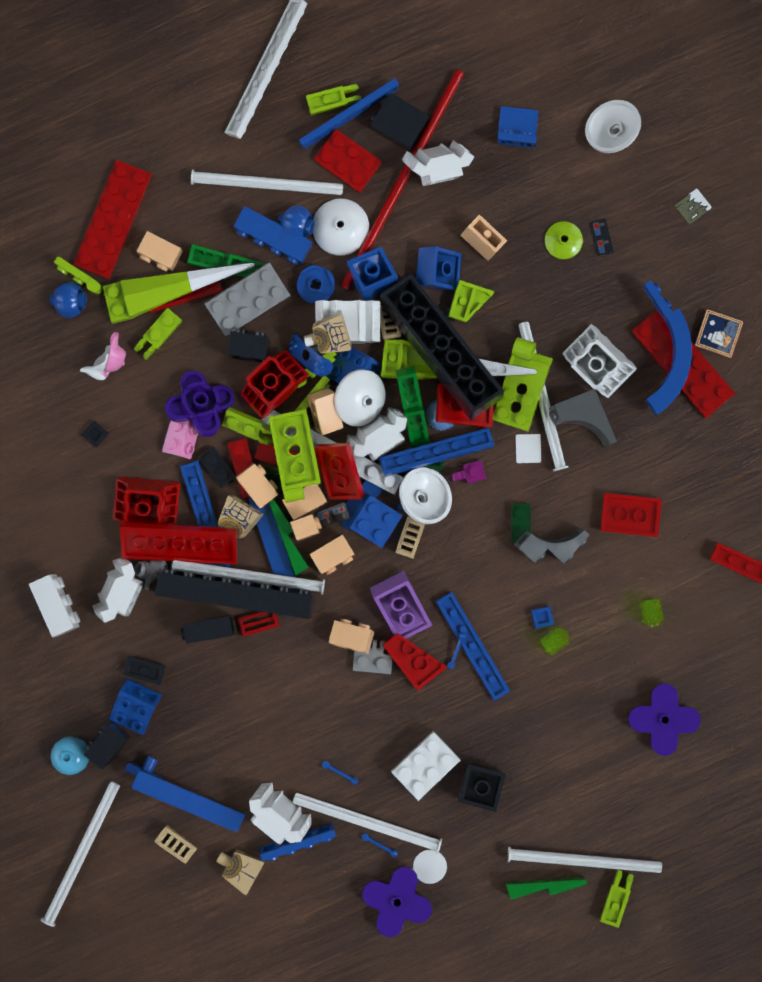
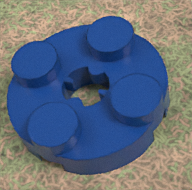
(320, 275)

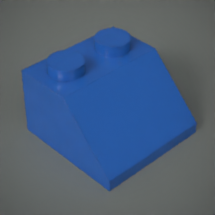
(438, 268)
(372, 273)

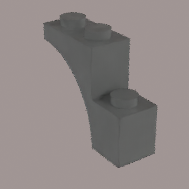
(561, 549)

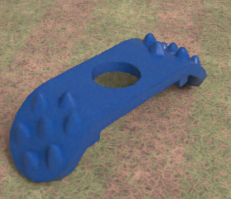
(316, 363)

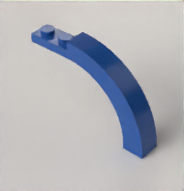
(681, 351)

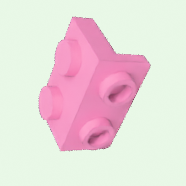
(180, 439)

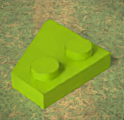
(467, 300)

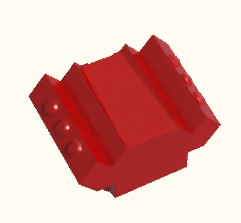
(273, 383)
(146, 501)

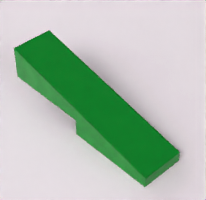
(208, 259)
(412, 406)
(296, 559)
(557, 885)

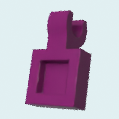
(472, 473)

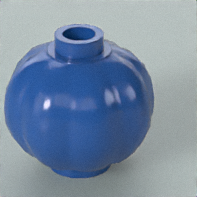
(297, 221)
(68, 299)

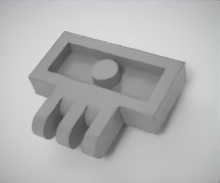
(374, 661)

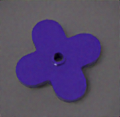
(199, 403)
(649, 719)
(401, 887)

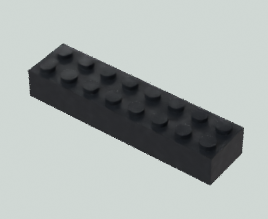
(441, 347)
(235, 595)

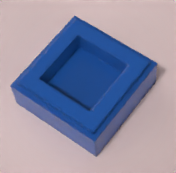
(542, 617)

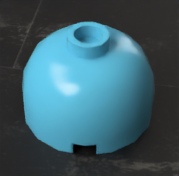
(68, 755)

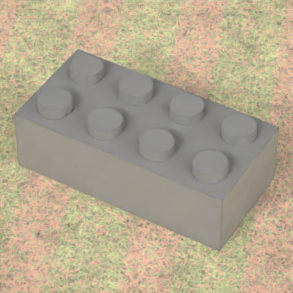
(247, 299)

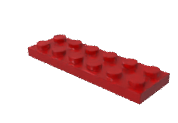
(112, 219)
(703, 385)
(178, 543)

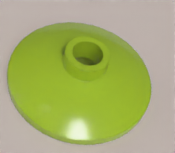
(561, 249)

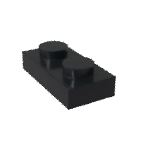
(217, 467)
(144, 670)

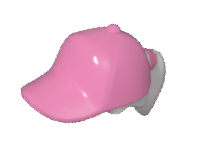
(109, 361)

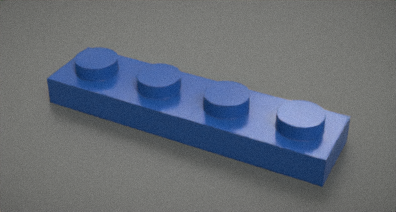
(321, 834)

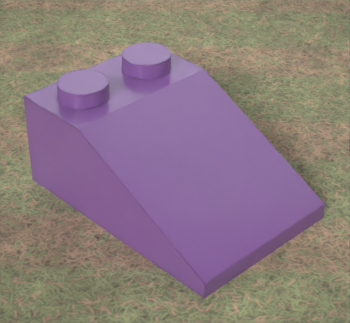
(400, 605)

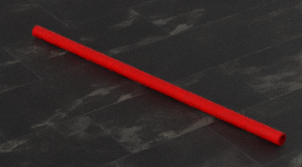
(406, 172)

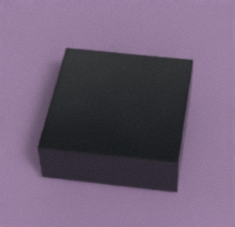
(95, 434)

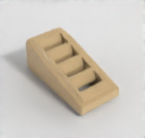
(391, 336)
(419, 532)
(159, 840)

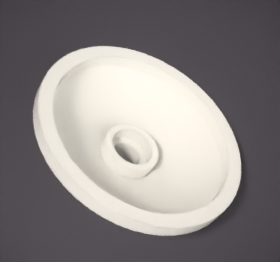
(609, 119)
(345, 239)
(352, 396)
(433, 492)

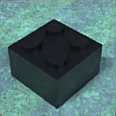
(248, 346)
(107, 745)
(481, 787)

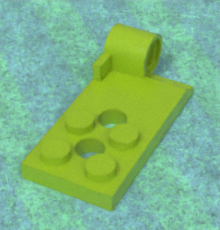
(523, 356)
(299, 469)

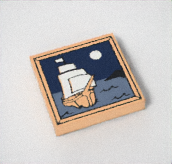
(718, 333)

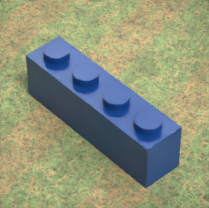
(272, 235)

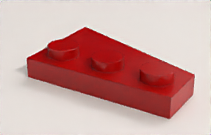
(413, 662)

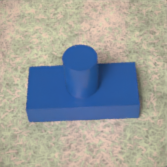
(148, 767)

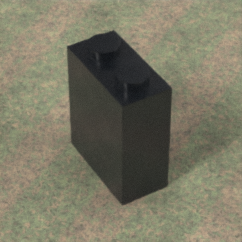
(399, 121)
(208, 629)

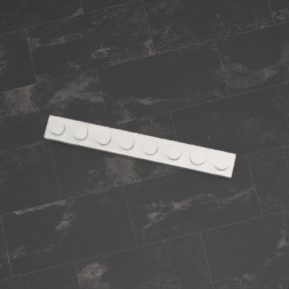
(265, 68)
(366, 468)

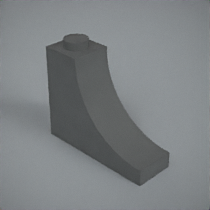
(584, 411)

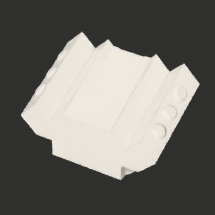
(439, 162)
(360, 317)
(599, 361)
(379, 435)
(118, 591)
(278, 815)

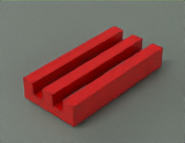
(243, 626)

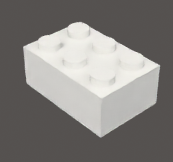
(55, 605)
(425, 765)

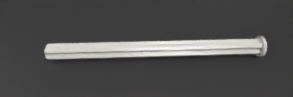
(266, 183)
(544, 405)
(250, 576)
(367, 822)
(80, 854)
(584, 860)

